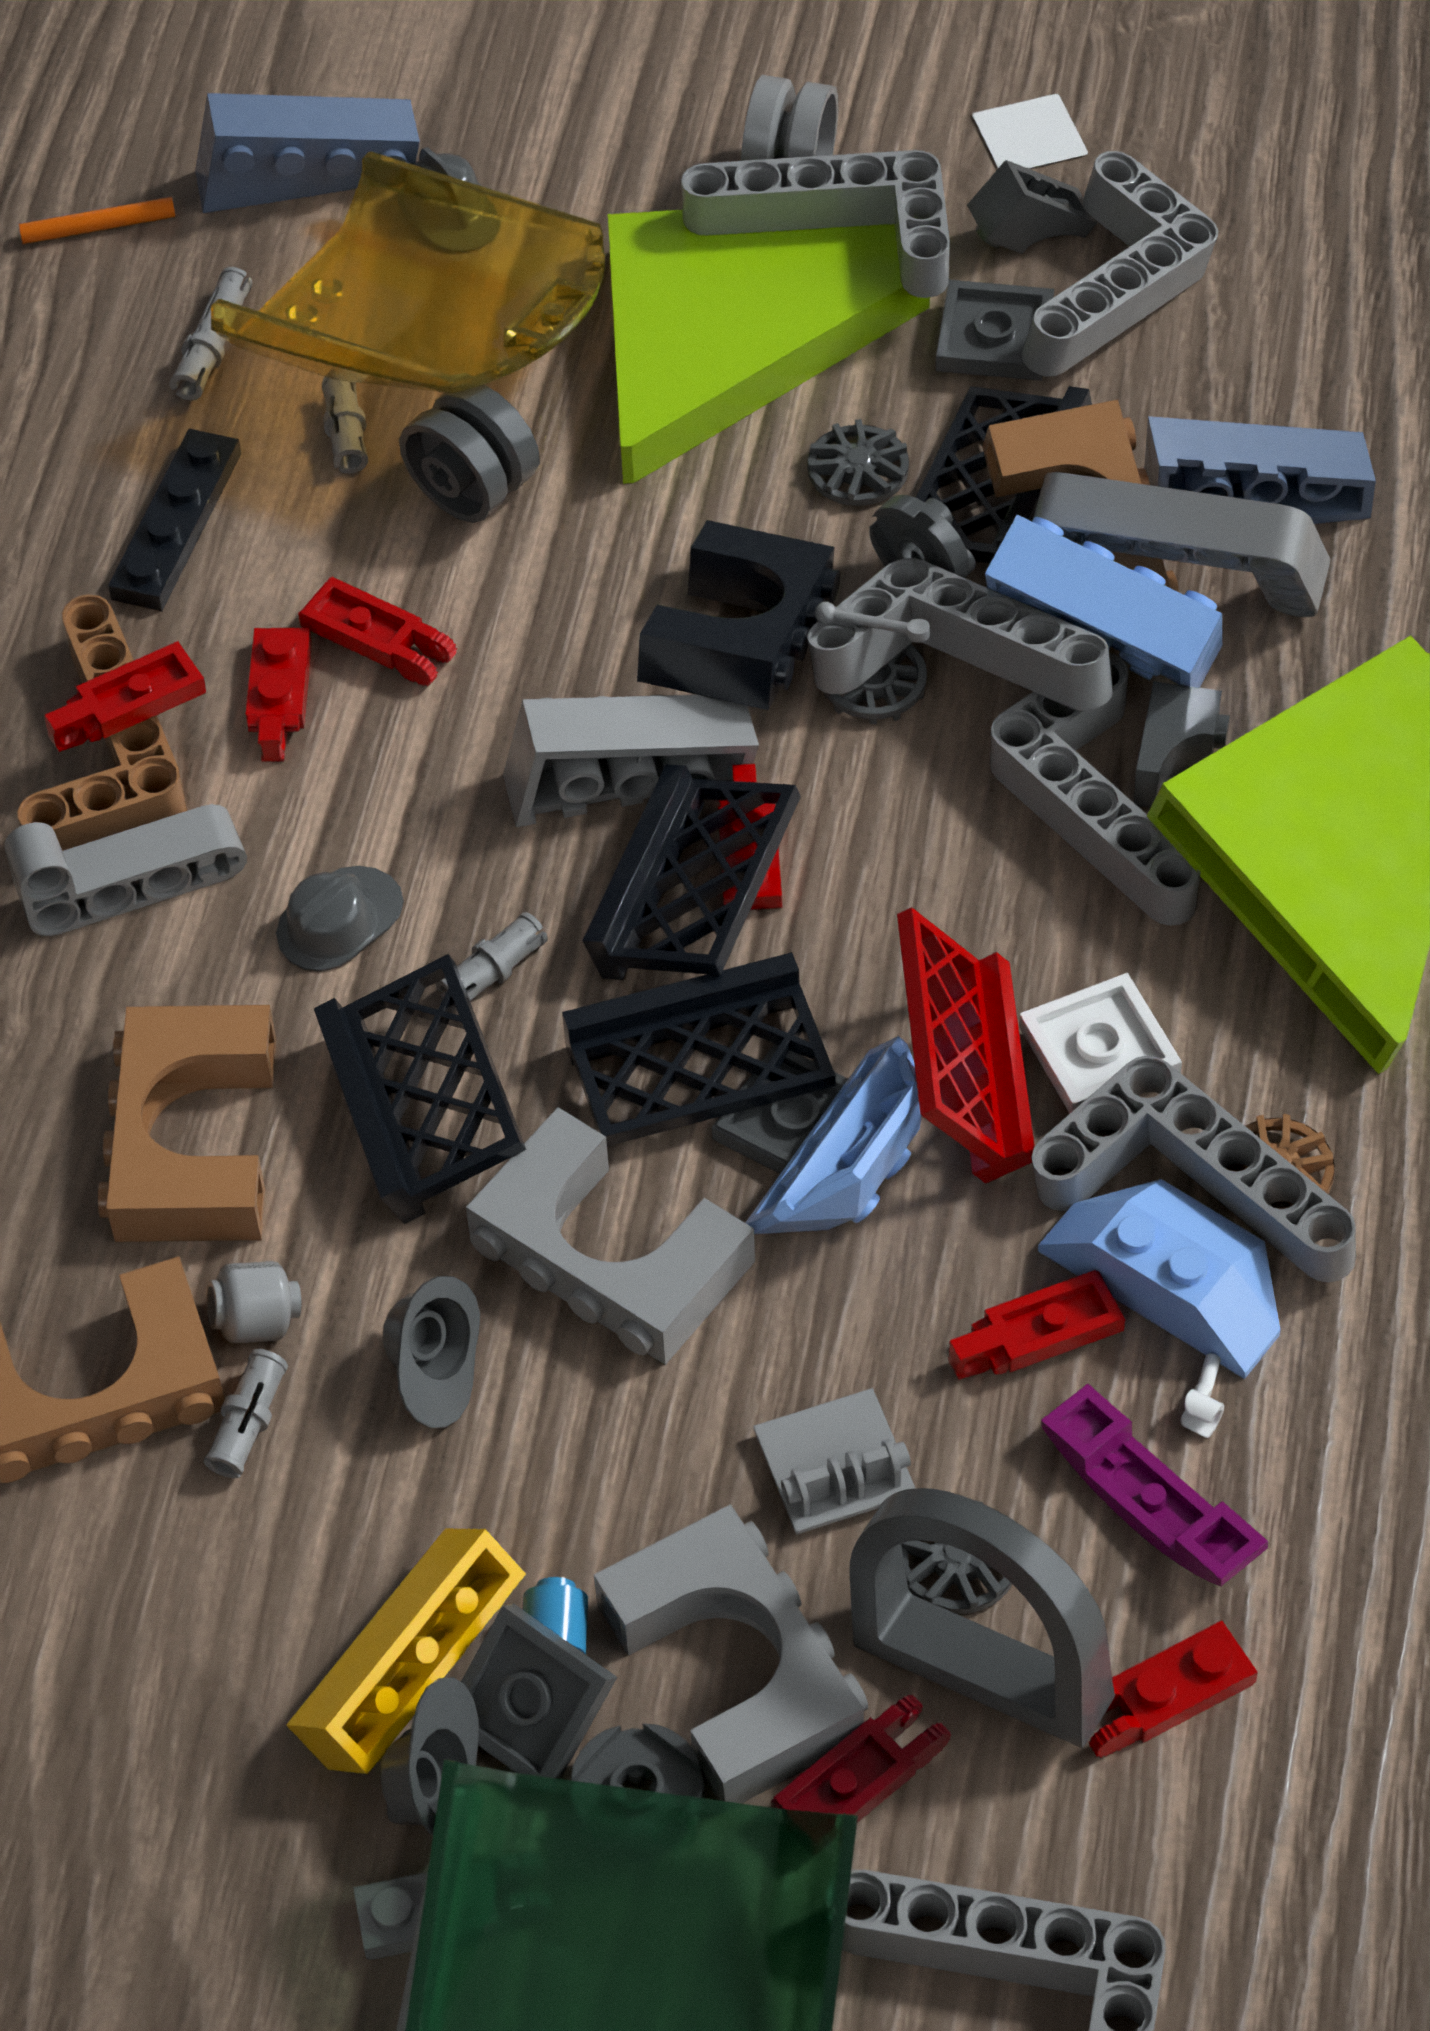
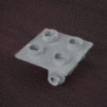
(834, 1460)

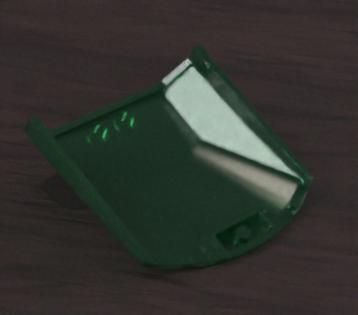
(626, 1910)

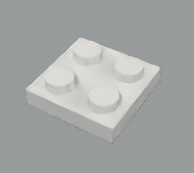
(1093, 1036)

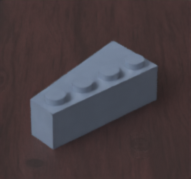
(294, 145)
(1291, 466)

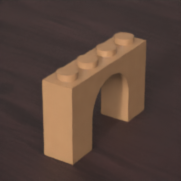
(1072, 441)
(160, 1059)
(163, 1387)

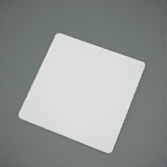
(1030, 132)

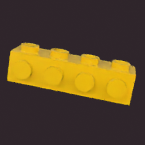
(405, 1649)

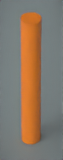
(97, 220)

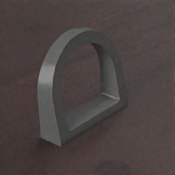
(1052, 1693)

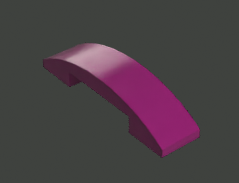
(1147, 1493)

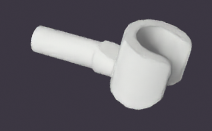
(1201, 1411)

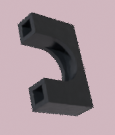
(746, 656)

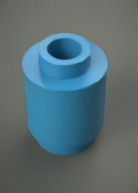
(560, 1608)

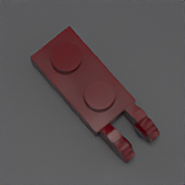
(865, 1765)

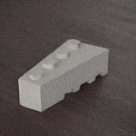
(617, 747)

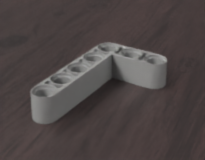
(831, 193)
(1165, 256)
(1195, 528)
(965, 623)
(1038, 762)
(1201, 1156)
(1025, 1956)

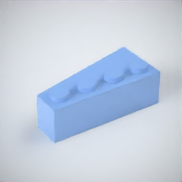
(1128, 608)

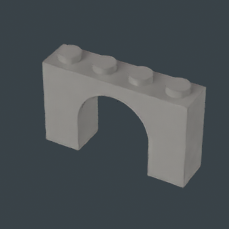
(646, 1300)
(723, 1573)

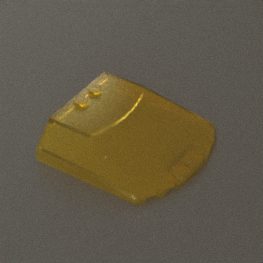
(428, 286)

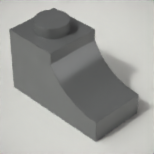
(1026, 207)
(1178, 732)

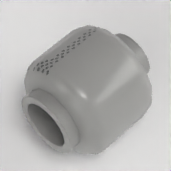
(252, 1302)

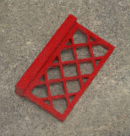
(966, 1047)

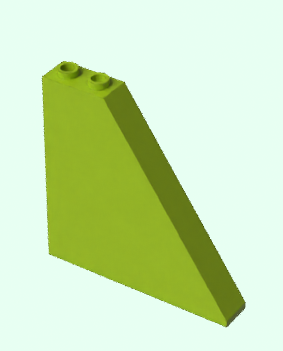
(736, 321)
(1325, 842)

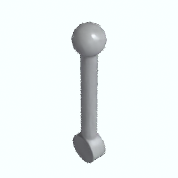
(917, 629)

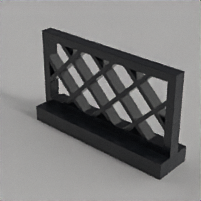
(966, 431)
(652, 868)
(685, 1014)
(379, 1116)

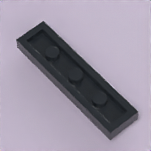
(175, 520)

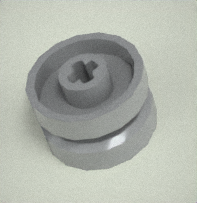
(787, 123)

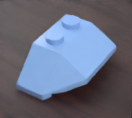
(849, 1148)
(1175, 1268)

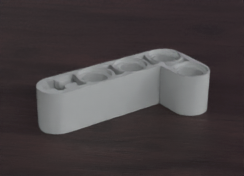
(120, 870)

